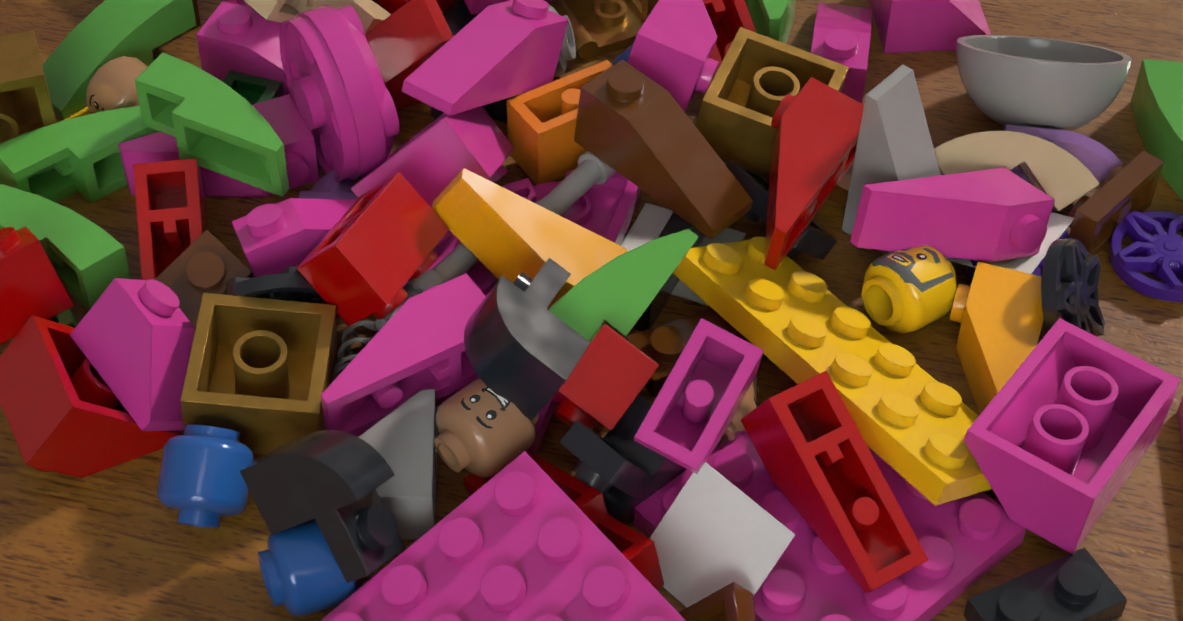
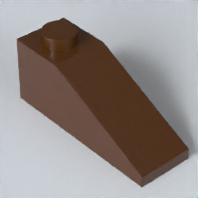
(658, 148)

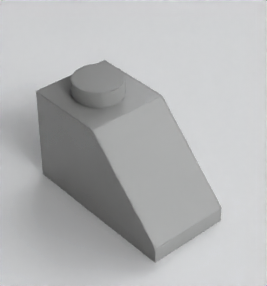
(408, 446)

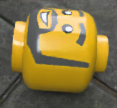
(909, 288)

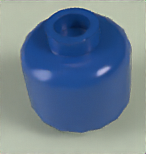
(204, 475)
(303, 571)

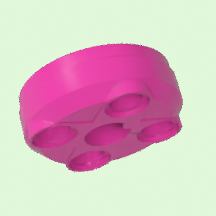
(338, 90)

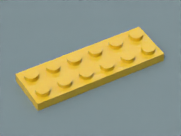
(807, 330)

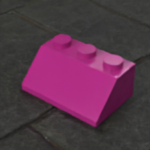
(1069, 432)

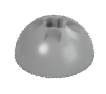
(1040, 79)

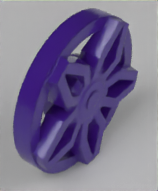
(1159, 253)

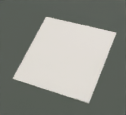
(716, 539)

